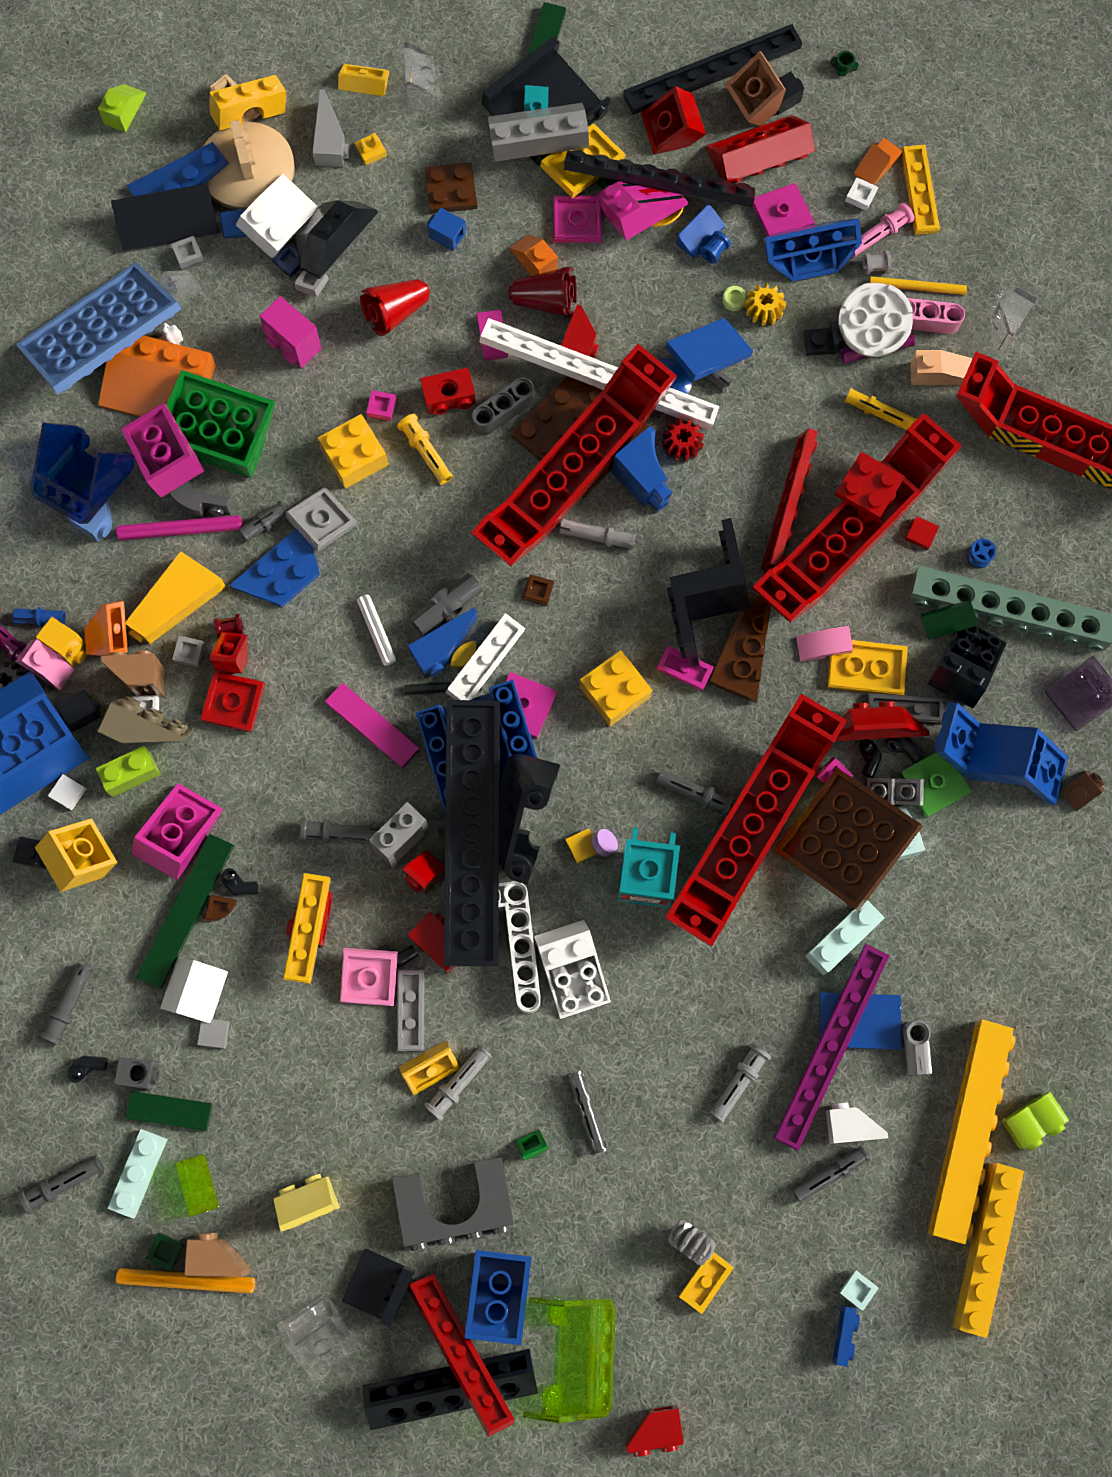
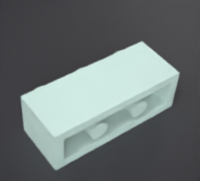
(844, 938)

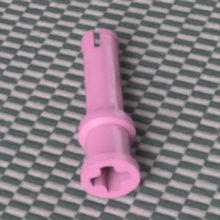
(888, 225)

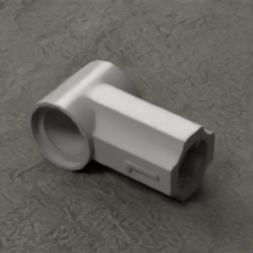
(917, 1052)

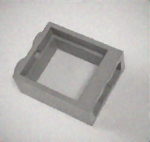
(396, 843)

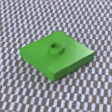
(941, 783)

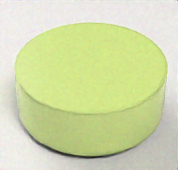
(734, 298)

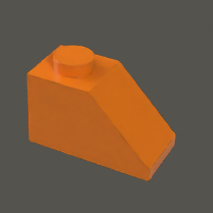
(535, 255)
(107, 630)

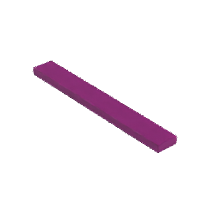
(831, 1047)

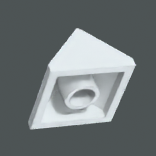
(194, 989)

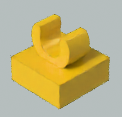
(370, 149)

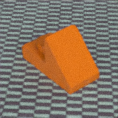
(877, 161)

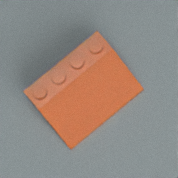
(147, 372)

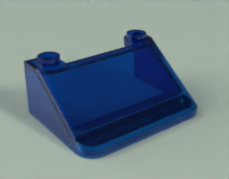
(71, 477)

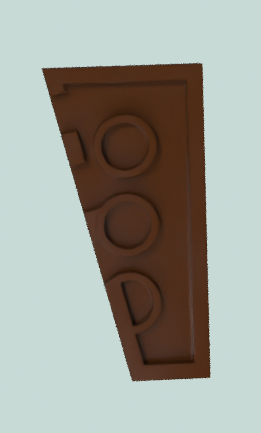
(743, 653)

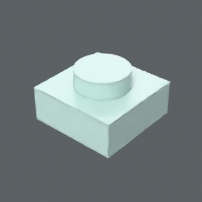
(858, 1290)

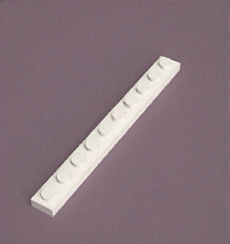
(588, 370)

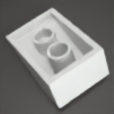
(276, 216)

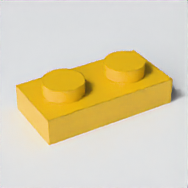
(706, 1282)

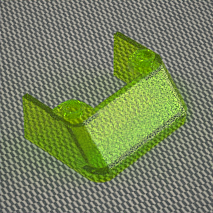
(584, 1359)

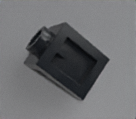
(822, 340)
(26, 853)

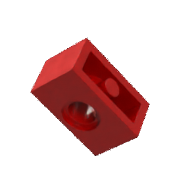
(457, 381)

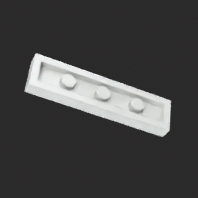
(485, 659)

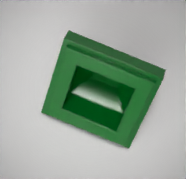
(532, 1145)

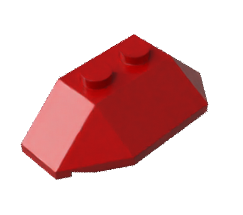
(879, 722)

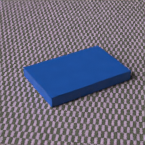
(709, 349)
(878, 1025)

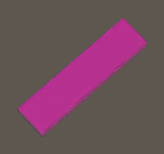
(372, 725)

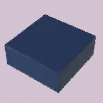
(287, 260)

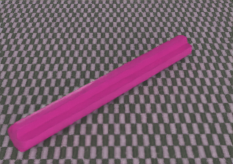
(179, 527)

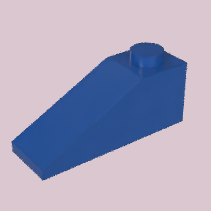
(439, 646)

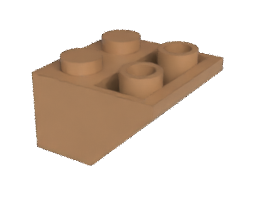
(138, 672)

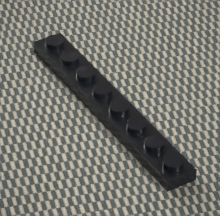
(712, 68)
(668, 179)

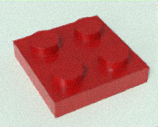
(869, 485)
(232, 701)

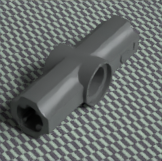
(446, 604)

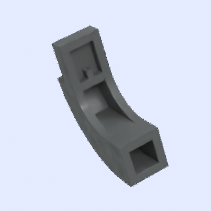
(197, 503)

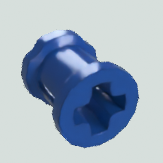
(715, 247)

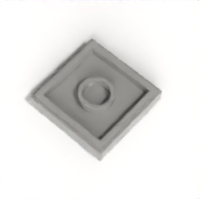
(320, 519)

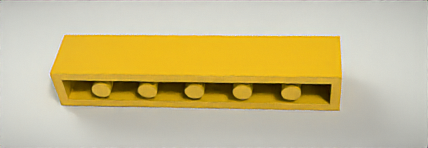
(988, 1249)

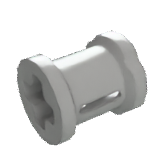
(877, 262)

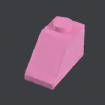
(45, 664)

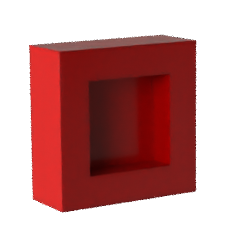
(922, 533)

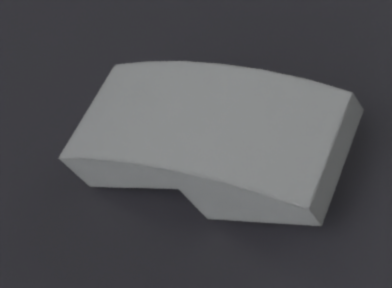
(898, 790)

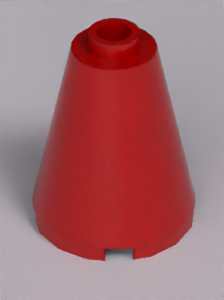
(393, 303)

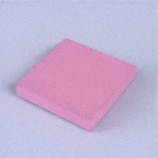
(368, 976)

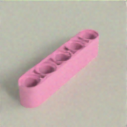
(939, 316)

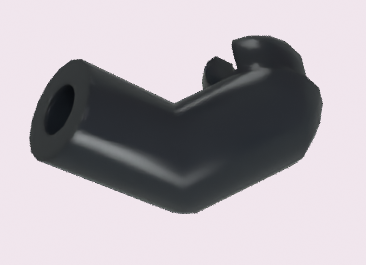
(236, 885)

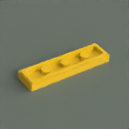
(920, 189)
(306, 928)

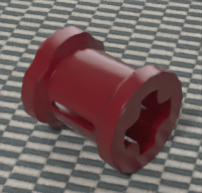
(230, 625)

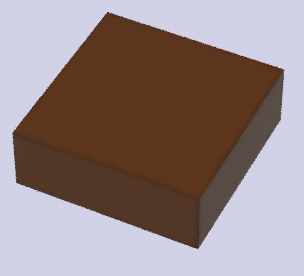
(538, 590)

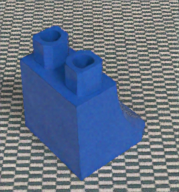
(640, 471)

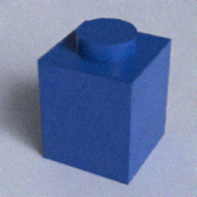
(446, 228)

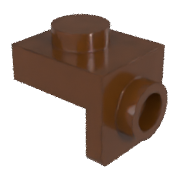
(1083, 789)

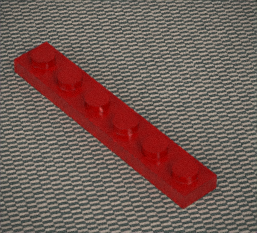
(791, 493)
(461, 1355)

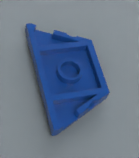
(281, 571)

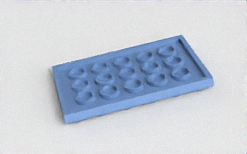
(98, 327)

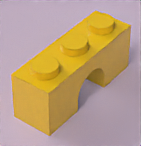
(232, 102)

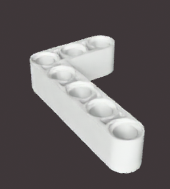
(520, 934)

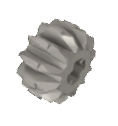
(691, 1242)

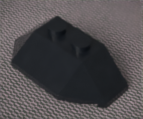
(330, 233)

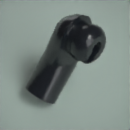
(904, 745)
(872, 757)
(404, 956)
(84, 1065)

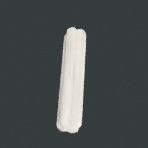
(376, 630)

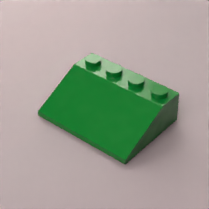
(221, 422)

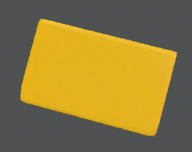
(363, 79)
(429, 1068)

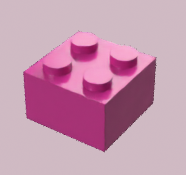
(290, 332)

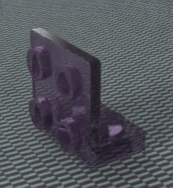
(1082, 693)

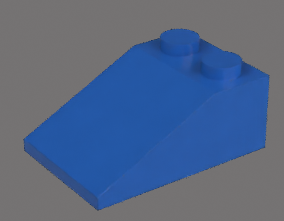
(498, 1297)

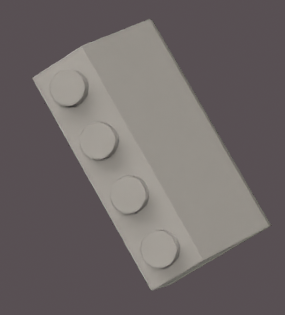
(539, 132)

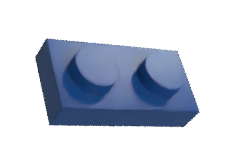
(843, 1348)

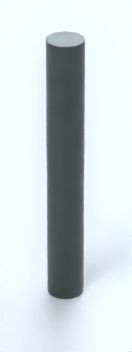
(427, 688)

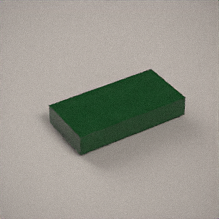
(949, 619)

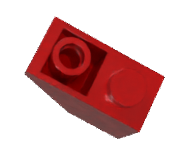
(423, 872)
(656, 1430)

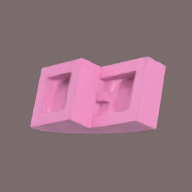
(824, 643)

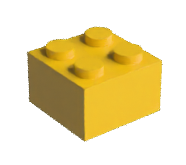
(353, 451)
(615, 688)
(76, 855)

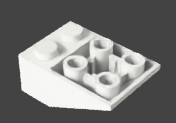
(572, 969)

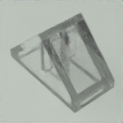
(180, 285)

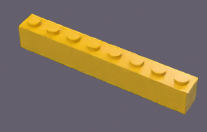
(971, 1131)

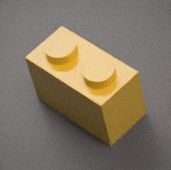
(63, 641)

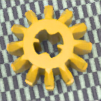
(756, 305)

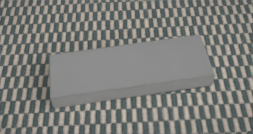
(410, 1010)

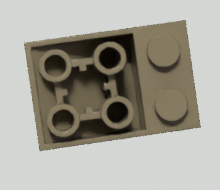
(131, 723)

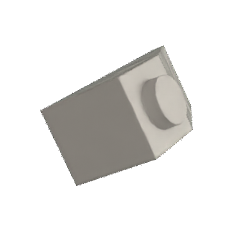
(329, 140)

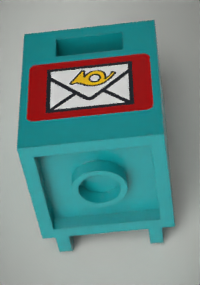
(648, 872)

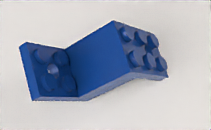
(1001, 753)

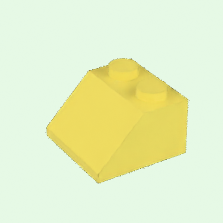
(305, 1203)

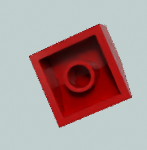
(673, 121)

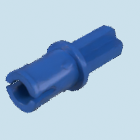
(37, 616)

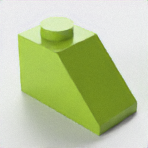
(120, 106)

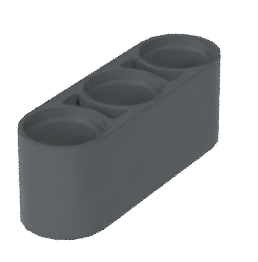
(507, 396)

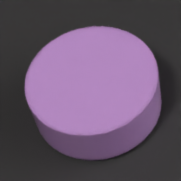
(604, 842)

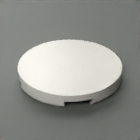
(875, 319)

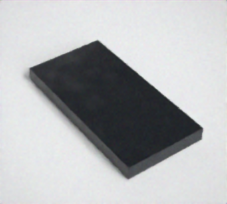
(164, 216)

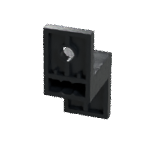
(708, 593)

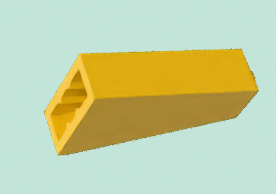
(173, 597)

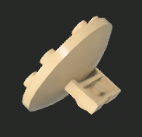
(255, 160)

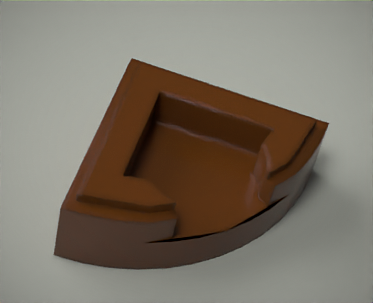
(218, 908)

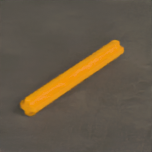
(180, 1280)

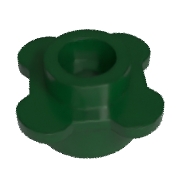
(847, 57)

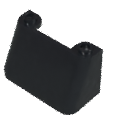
(525, 784)

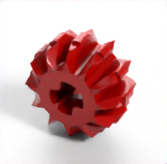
(679, 448)

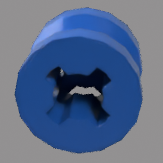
(983, 548)

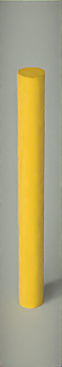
(921, 285)

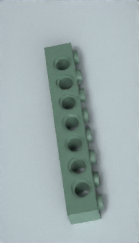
(1024, 604)

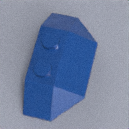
(813, 248)

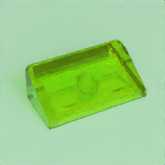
(197, 1185)

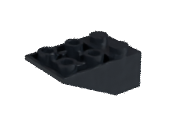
(967, 665)

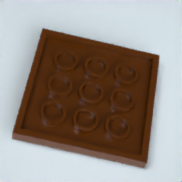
(555, 416)
(848, 839)

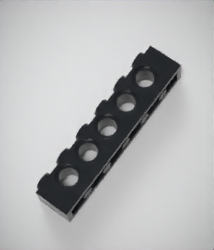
(439, 1393)

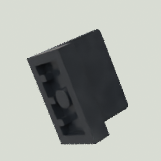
(378, 1286)

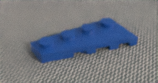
(187, 171)

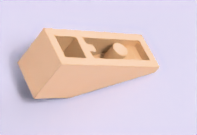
(938, 368)

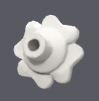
(171, 334)

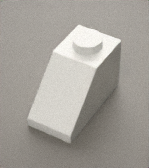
(851, 1125)

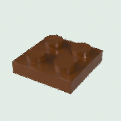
(451, 187)

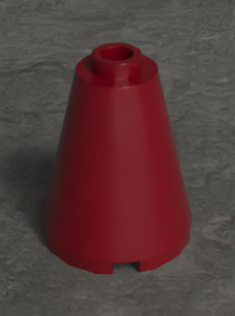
(546, 292)

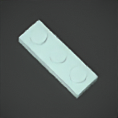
(137, 1173)

